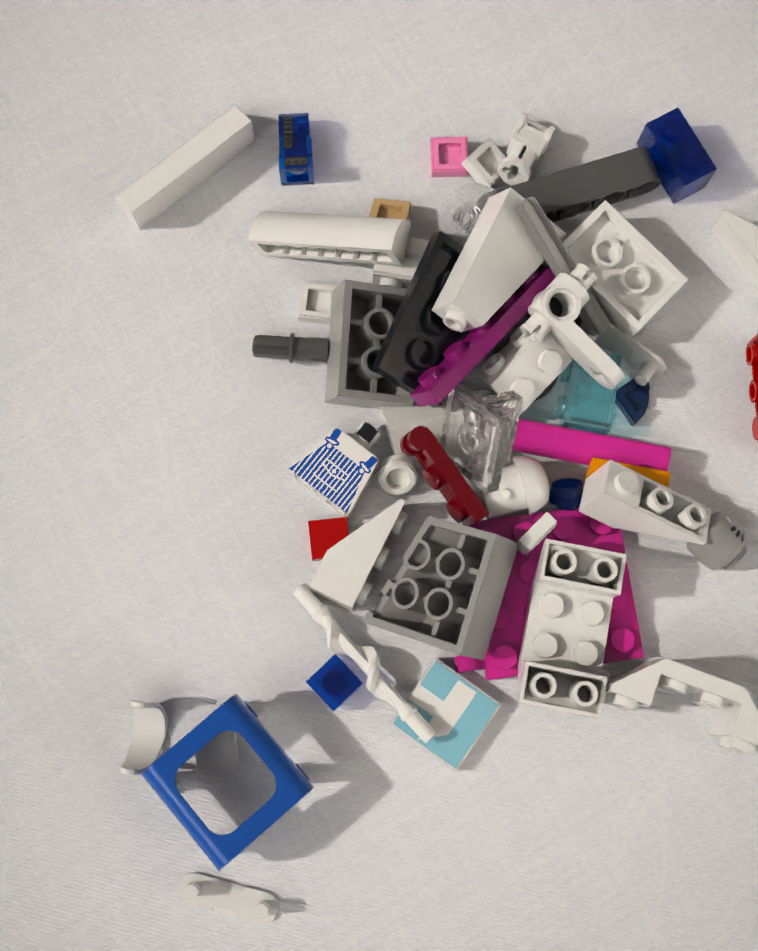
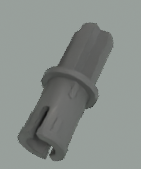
(291, 348)

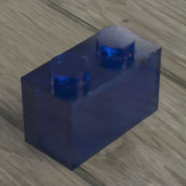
(677, 155)

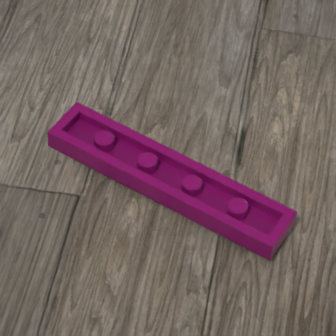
(467, 353)

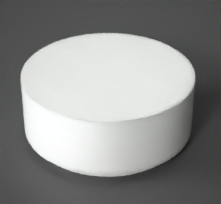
(398, 474)

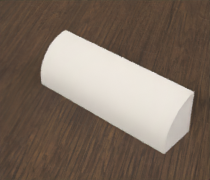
(186, 167)
(330, 237)

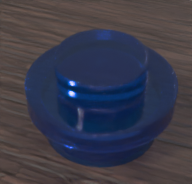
(566, 493)

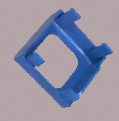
(291, 780)

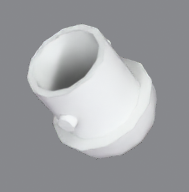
(520, 488)

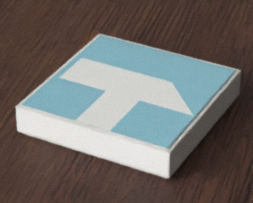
(453, 710)

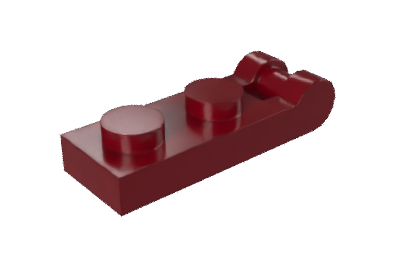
(443, 476)

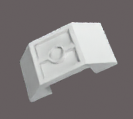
(568, 628)
(735, 713)

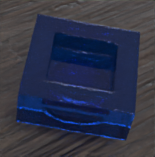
(334, 682)

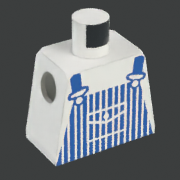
(339, 467)

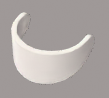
(147, 737)

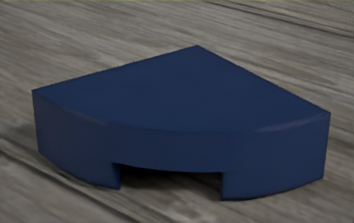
(632, 400)

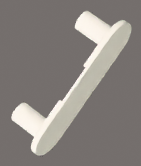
(639, 356)
(228, 898)

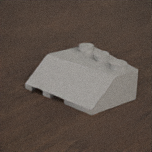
(357, 330)
(448, 588)

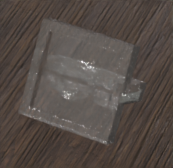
(480, 434)

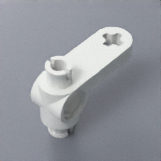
(573, 295)

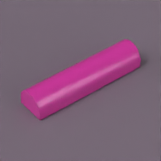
(581, 446)

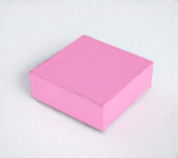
(447, 156)

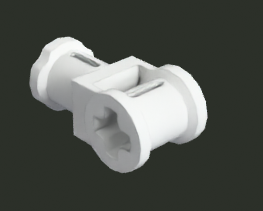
(525, 148)

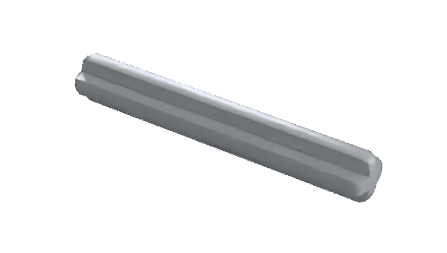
(559, 259)

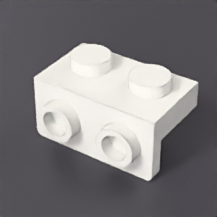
(525, 366)

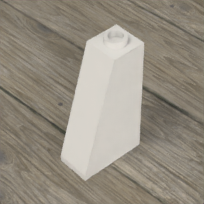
(490, 266)

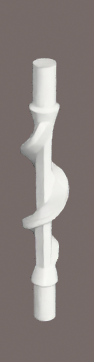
(367, 660)

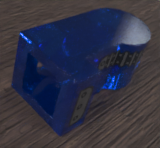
(295, 149)

